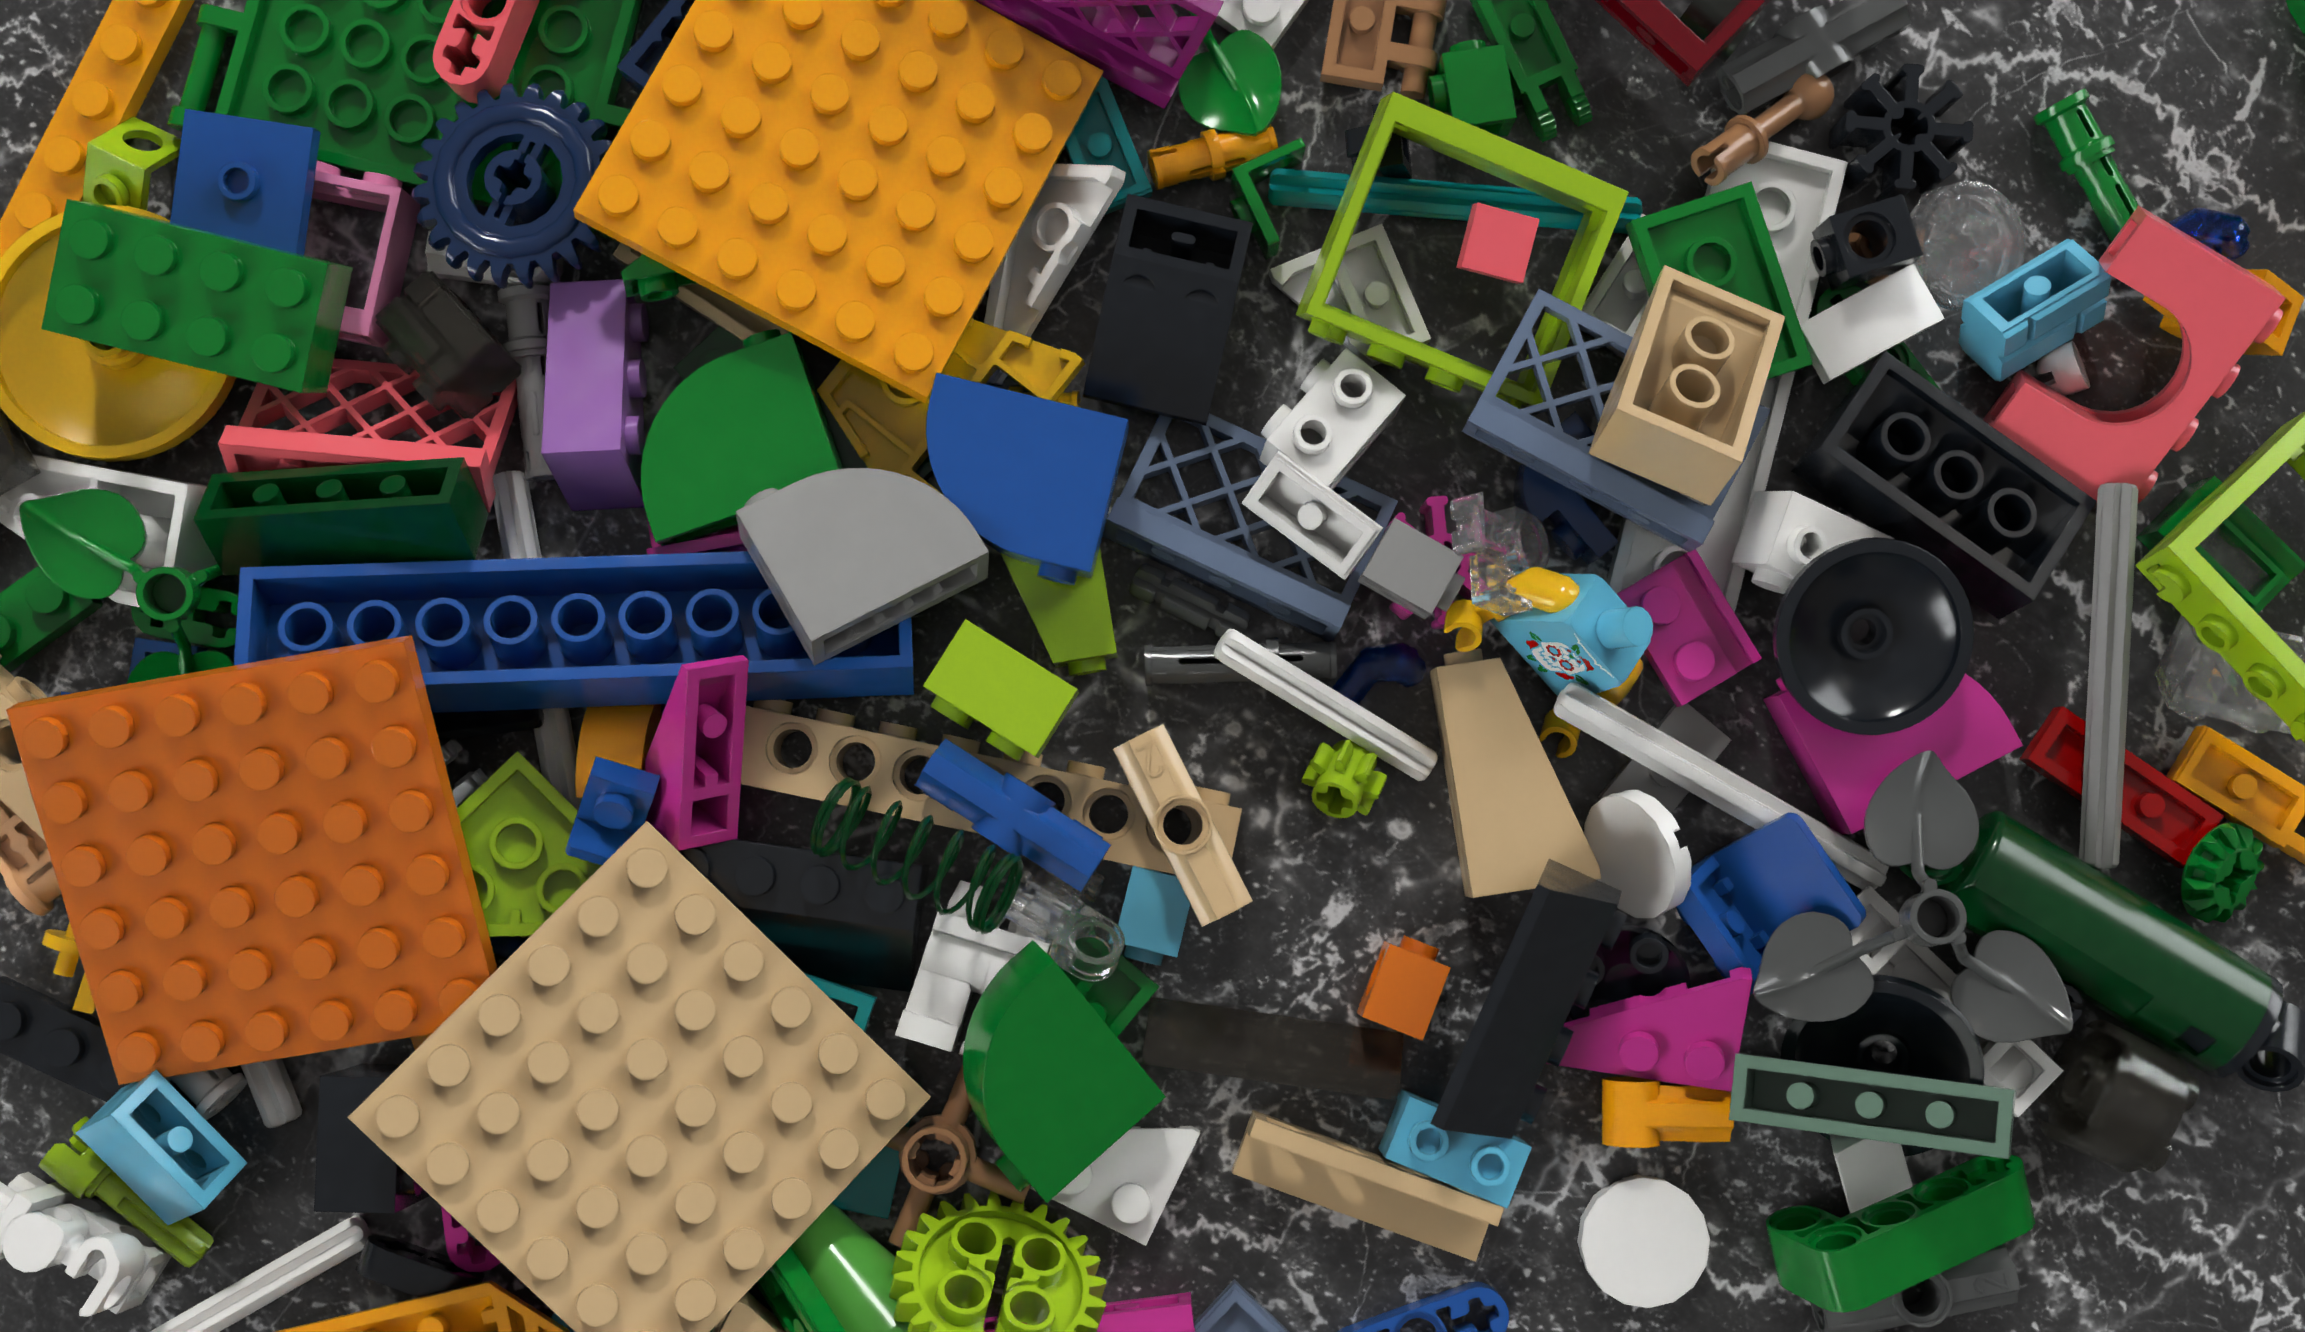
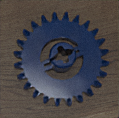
(547, 224)

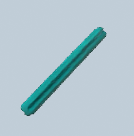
(1428, 198)

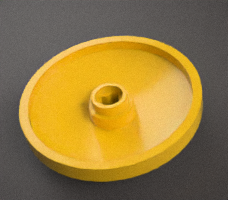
(82, 392)

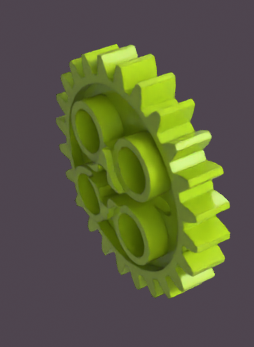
(955, 1263)

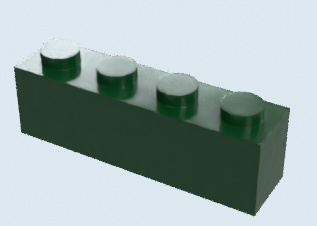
(343, 515)

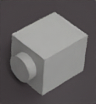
(1413, 570)

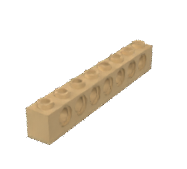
(896, 747)

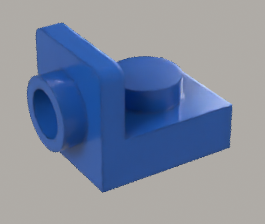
(610, 810)

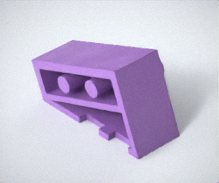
(595, 394)

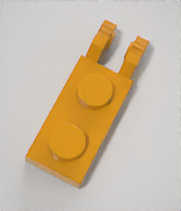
(2242, 789)

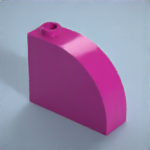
(1849, 767)

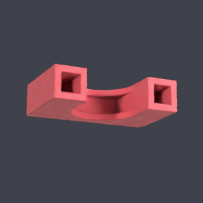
(2219, 317)

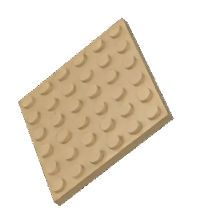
(641, 1102)

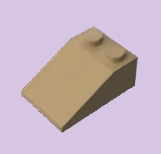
(1689, 387)

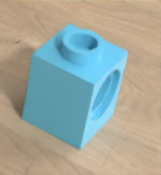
(1153, 915)

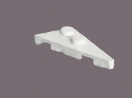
(1049, 246)

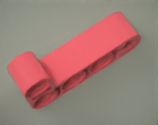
(495, 45)

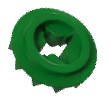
(2221, 872)

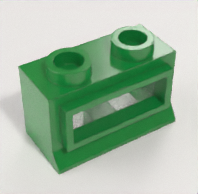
(2239, 549)

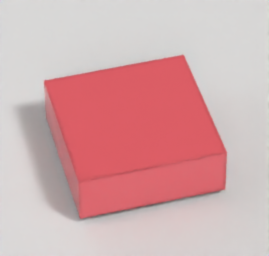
(1497, 243)

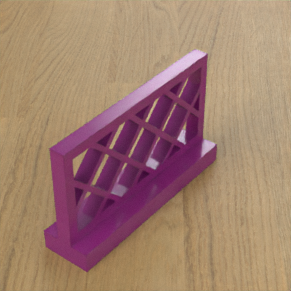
(1132, 50)

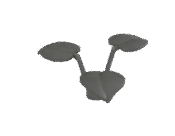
(1930, 821)

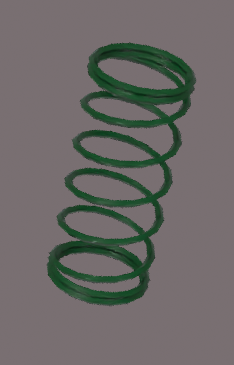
(851, 821)

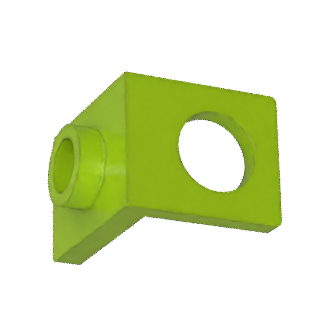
(121, 173)

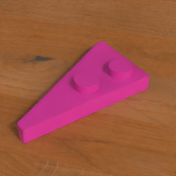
(1667, 1036)

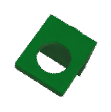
(1248, 203)

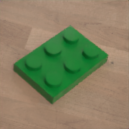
(1727, 246)

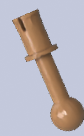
(1747, 137)

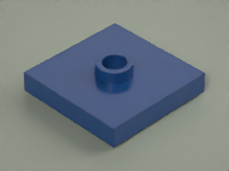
(246, 179)

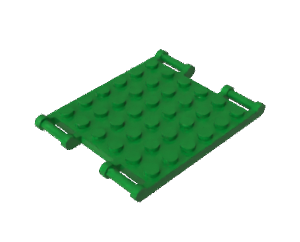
(370, 76)

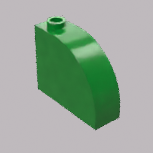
(731, 433)
(1049, 1075)

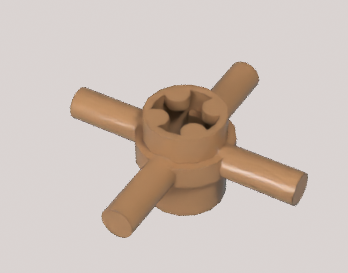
(925, 1183)

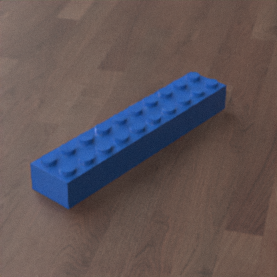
(560, 628)

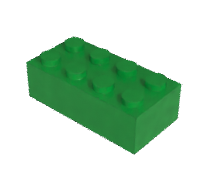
(196, 297)

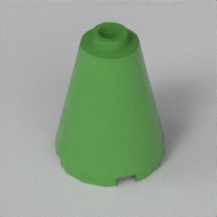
(850, 1272)

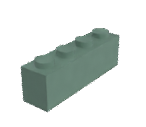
(1873, 1105)

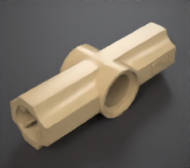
(1200, 866)

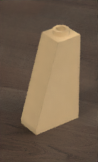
(1500, 782)

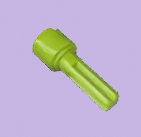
(91, 1176)

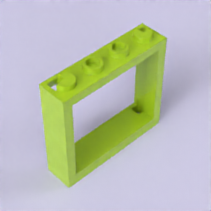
(1499, 157)
(2212, 606)

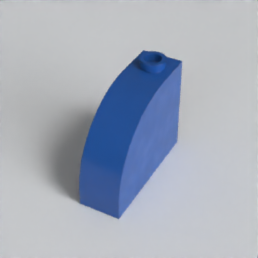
(1026, 472)

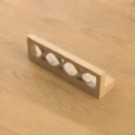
(1363, 1185)

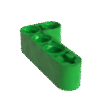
(1902, 1238)

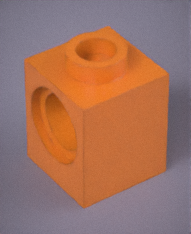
(1404, 987)

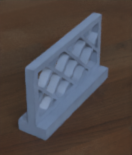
(1566, 458)
(1214, 558)

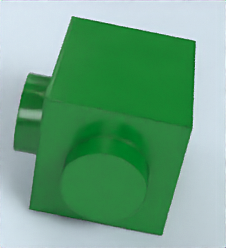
(1474, 86)

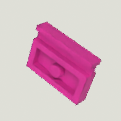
(1694, 628)

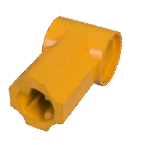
(1647, 1112)

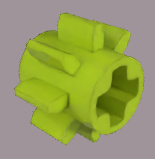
(1344, 779)

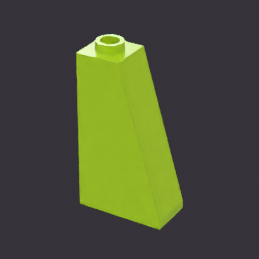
(1069, 618)

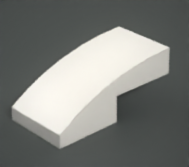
(1869, 323)

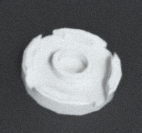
(1639, 852)
(1643, 1241)

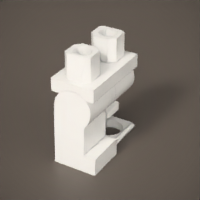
(952, 969)
(52, 1227)

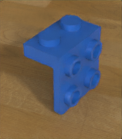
(1757, 885)

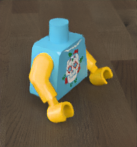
(1571, 636)

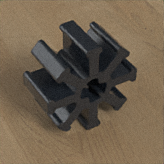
(1897, 105)

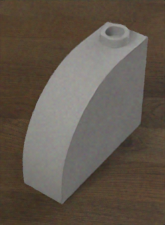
(858, 553)

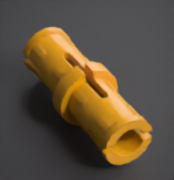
(1206, 156)

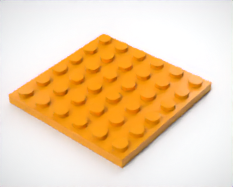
(843, 166)

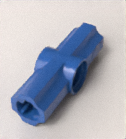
(1012, 814)

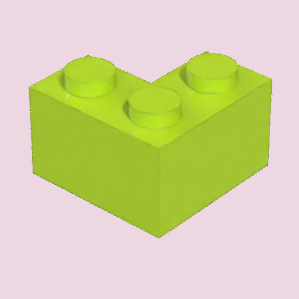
(1001, 690)

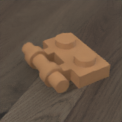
(1362, 48)

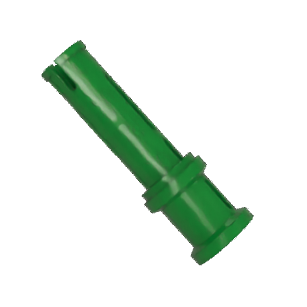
(2089, 158)

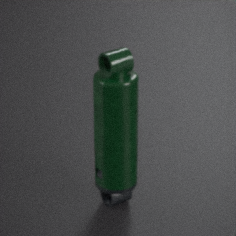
(2130, 956)

